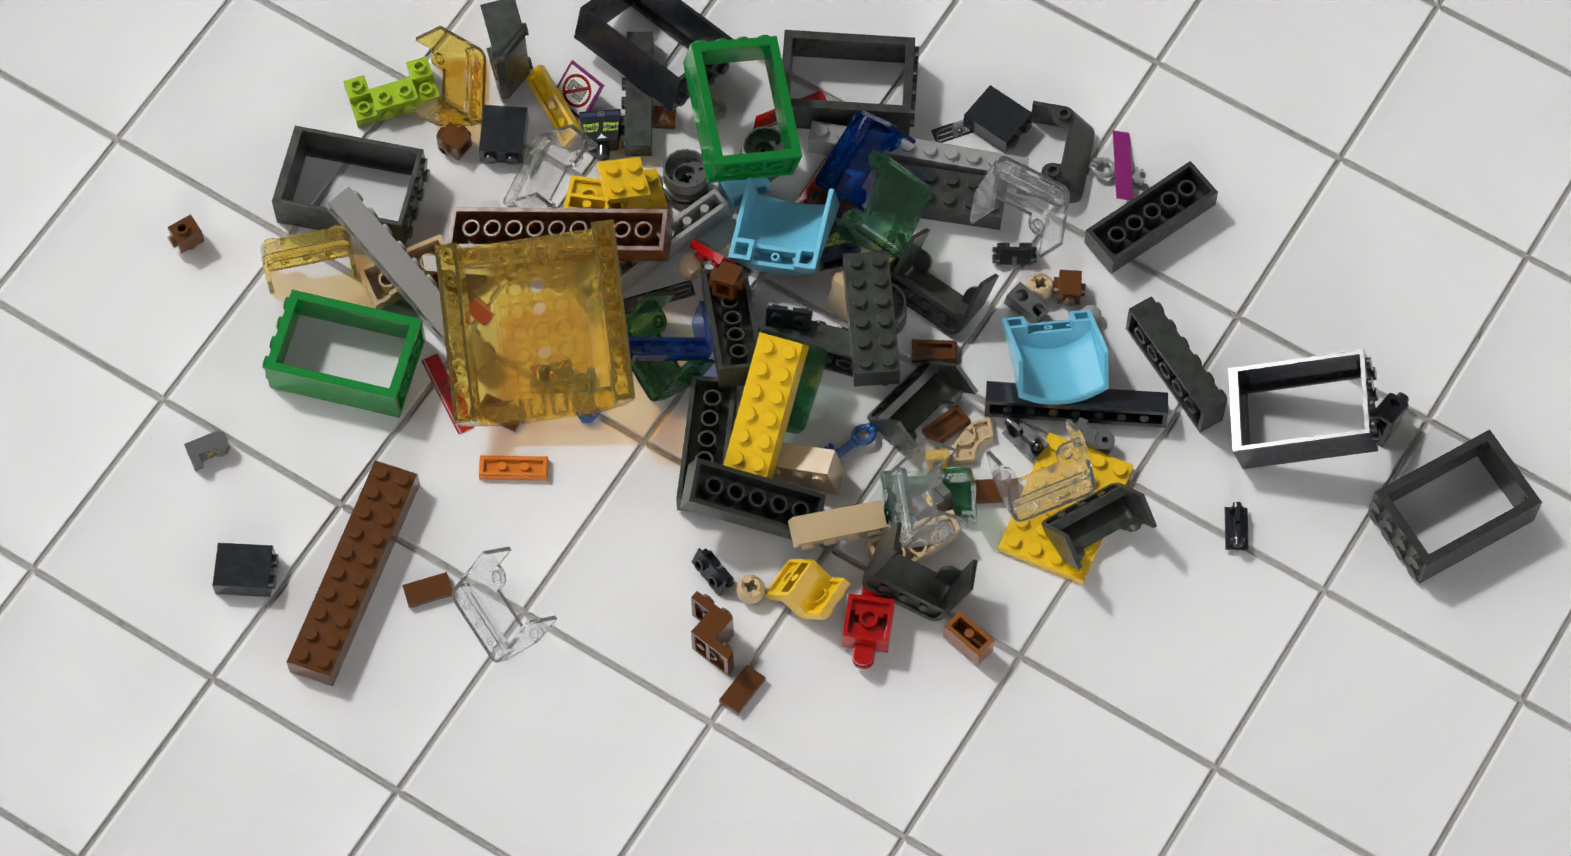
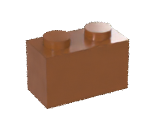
(968, 638)

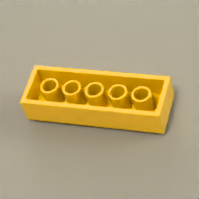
(766, 405)

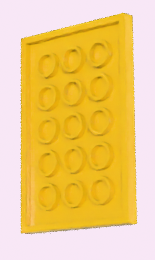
(1027, 538)

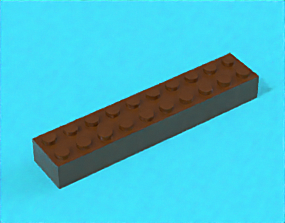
(639, 232)
(353, 573)

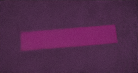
(1122, 165)

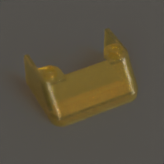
(462, 79)
(305, 250)

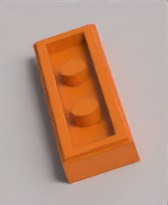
(513, 467)

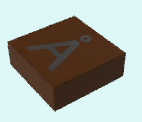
(664, 118)

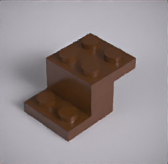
(712, 632)

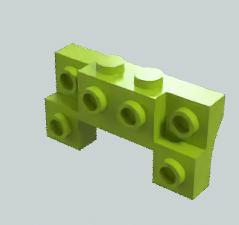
(392, 98)

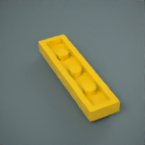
(550, 98)

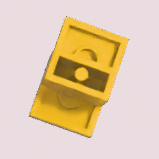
(630, 185)
(585, 193)
(807, 589)

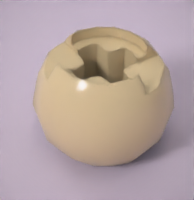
(690, 266)
(1036, 281)
(753, 596)

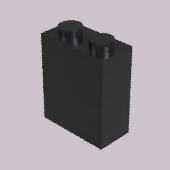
(998, 119)
(503, 134)
(245, 569)

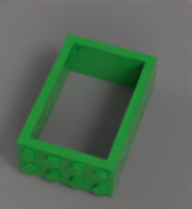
(741, 166)
(335, 388)

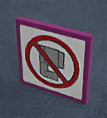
(579, 88)

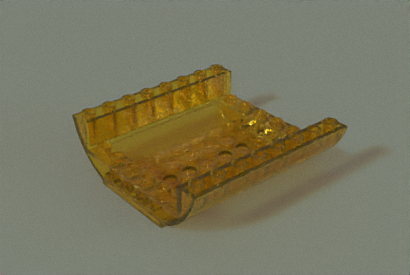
(498, 336)

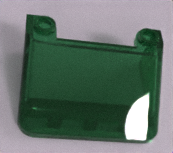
(891, 209)

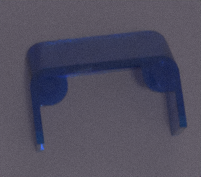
(849, 160)
(676, 348)

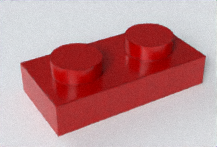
(704, 253)

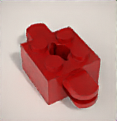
(867, 626)

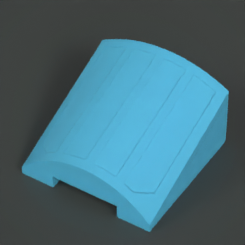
(781, 234)
(1057, 358)

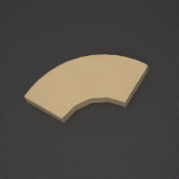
(971, 440)

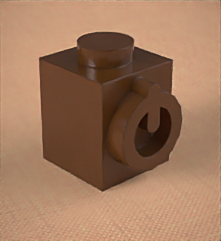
(454, 140)
(185, 234)
(727, 280)
(1069, 287)

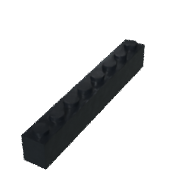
(1108, 407)

